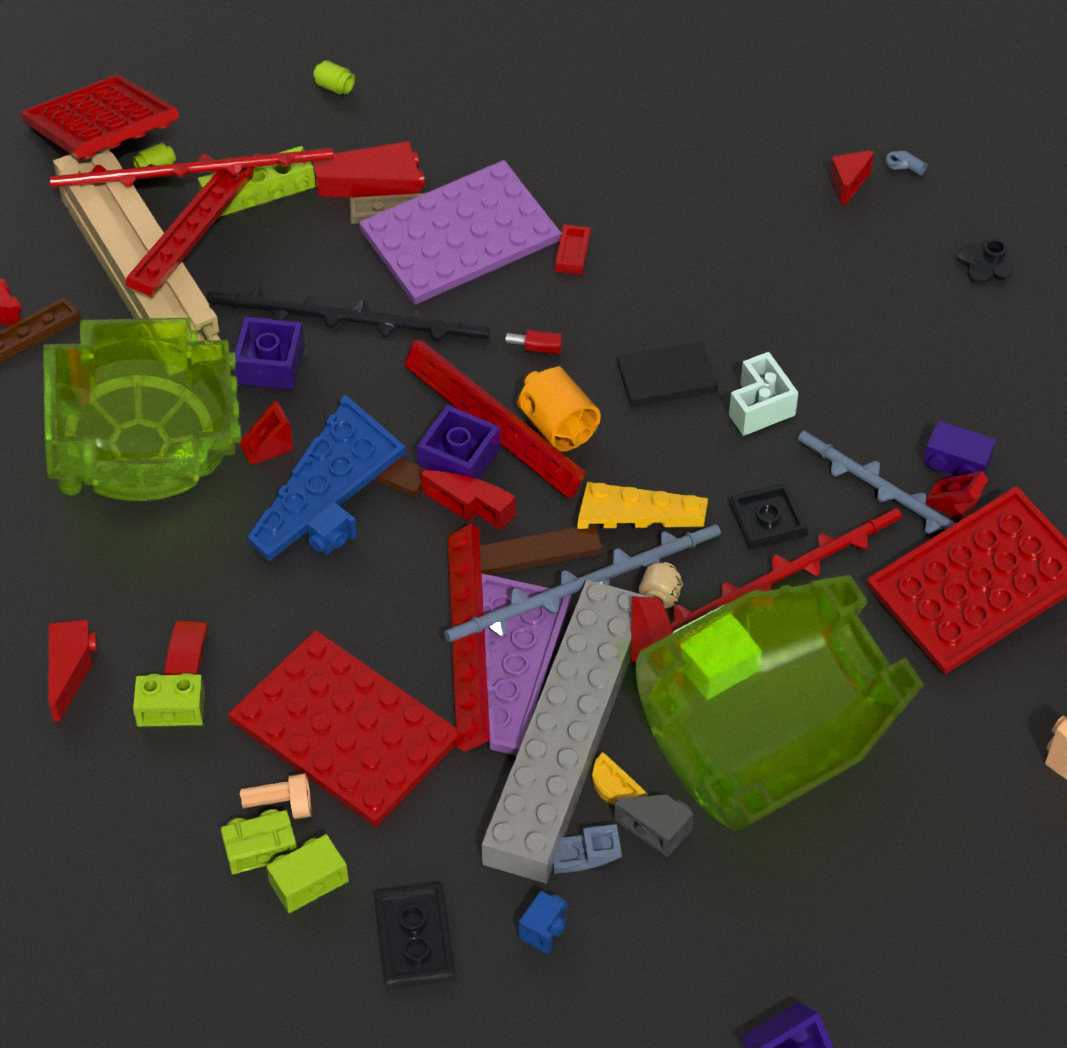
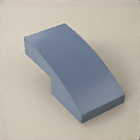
(586, 851)

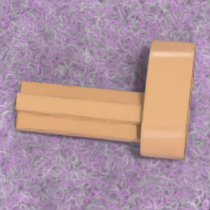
(294, 790)

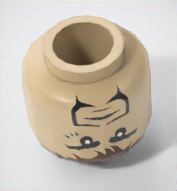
(662, 582)

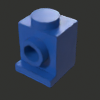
(331, 529)
(543, 921)

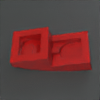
(186, 648)

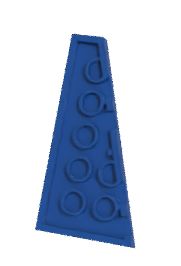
(333, 469)

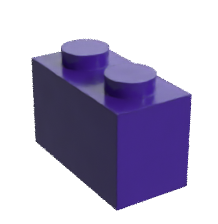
(958, 450)

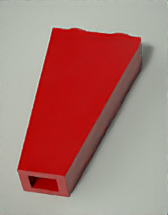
(370, 172)

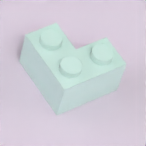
(764, 397)

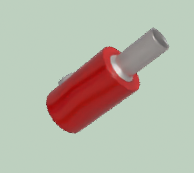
(538, 341)

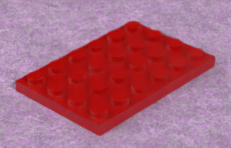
(99, 116)
(976, 580)
(345, 727)

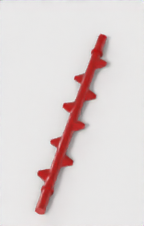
(204, 164)
(782, 568)

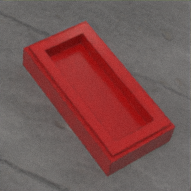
(572, 249)

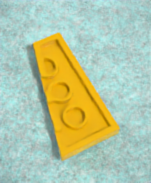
(619, 504)

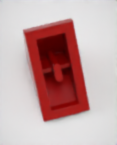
(849, 173)
(268, 436)

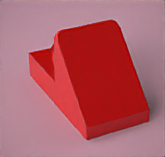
(957, 494)

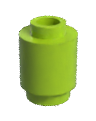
(334, 77)
(154, 155)

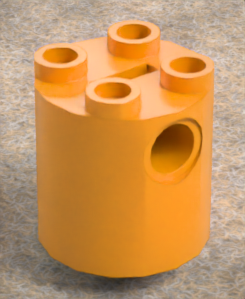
(558, 408)

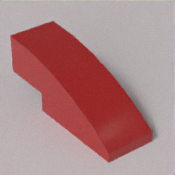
(469, 497)
(649, 624)

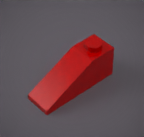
(69, 662)

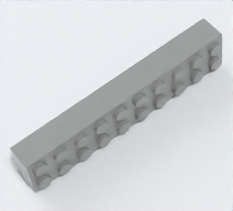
(562, 735)

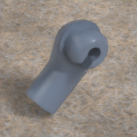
(904, 160)

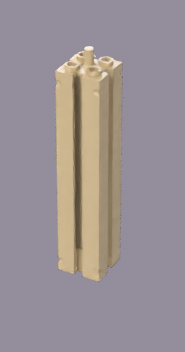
(121, 234)

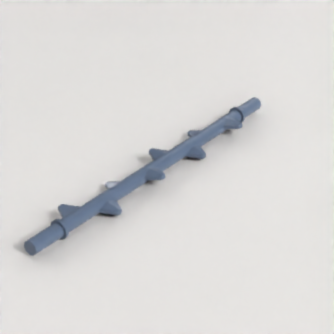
(870, 474)
(571, 584)

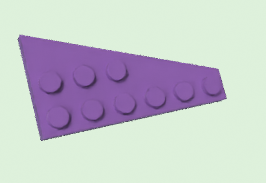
(517, 661)

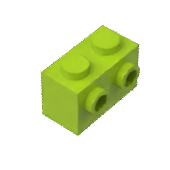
(169, 700)

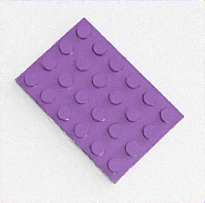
(459, 231)

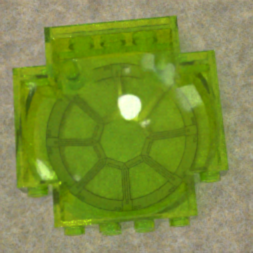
(138, 408)

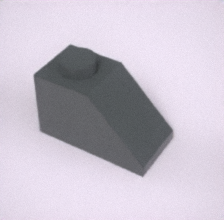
(655, 820)

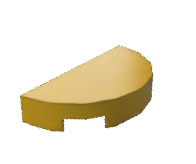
(613, 782)

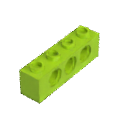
(270, 184)

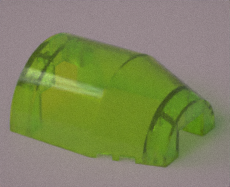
(771, 697)

